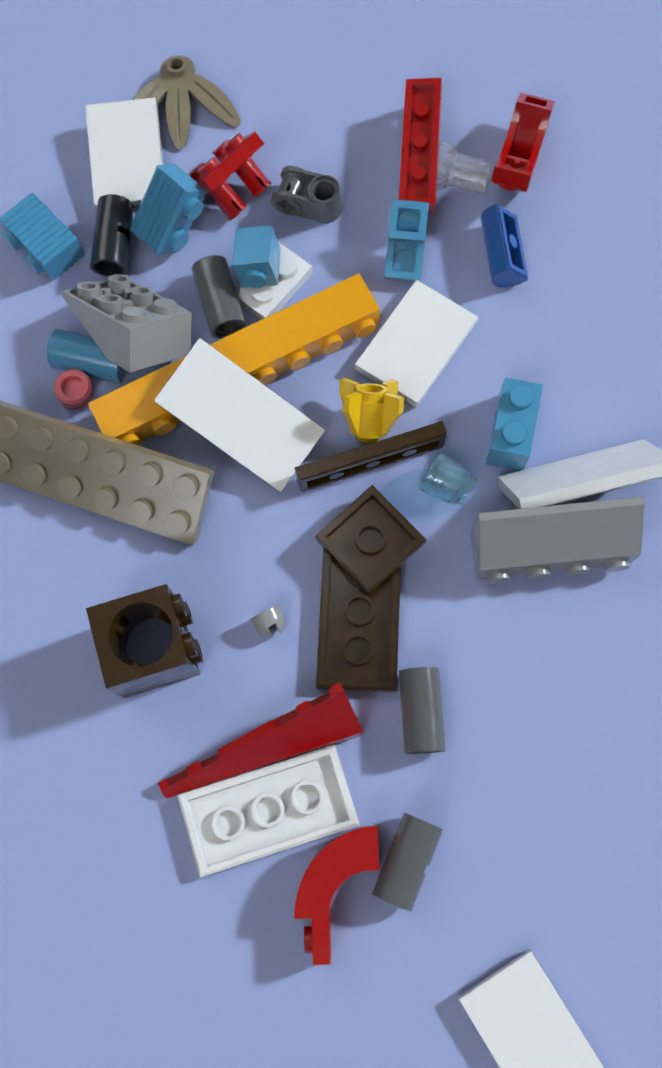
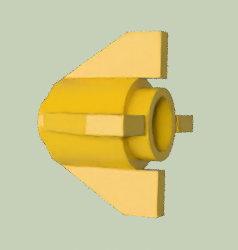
(370, 408)

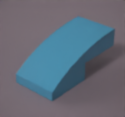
(406, 240)

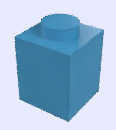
(256, 256)

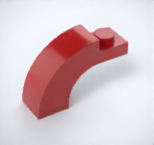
(522, 143)
(335, 863)

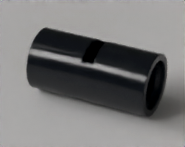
(112, 235)

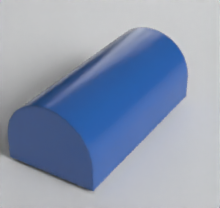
(503, 247)

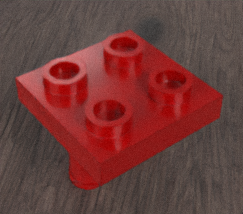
(232, 157)

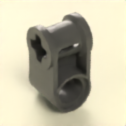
(304, 193)

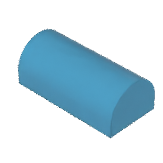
(80, 352)

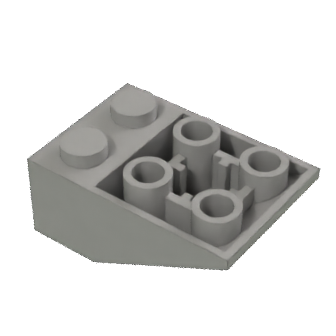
(131, 322)

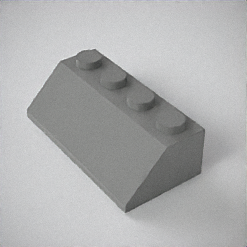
(557, 539)

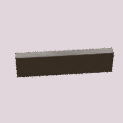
(371, 456)

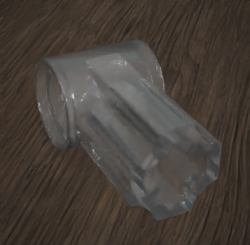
(462, 170)

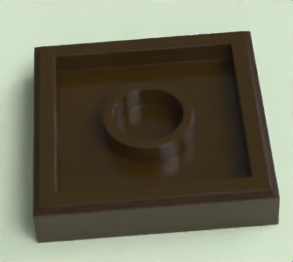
(370, 539)

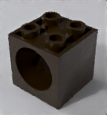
(112, 625)

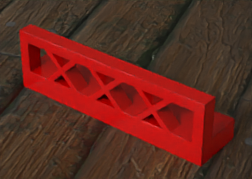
(421, 141)

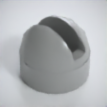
(268, 618)

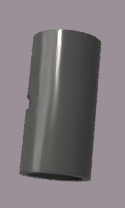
(218, 296)
(422, 710)
(406, 862)

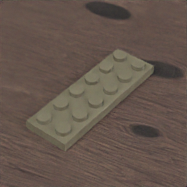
(103, 474)

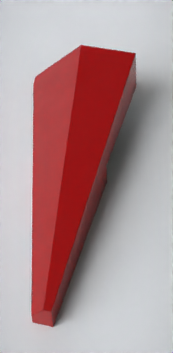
(298, 732)

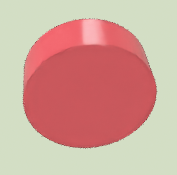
(74, 389)

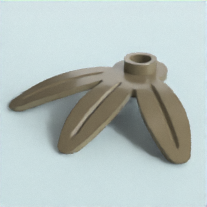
(177, 82)

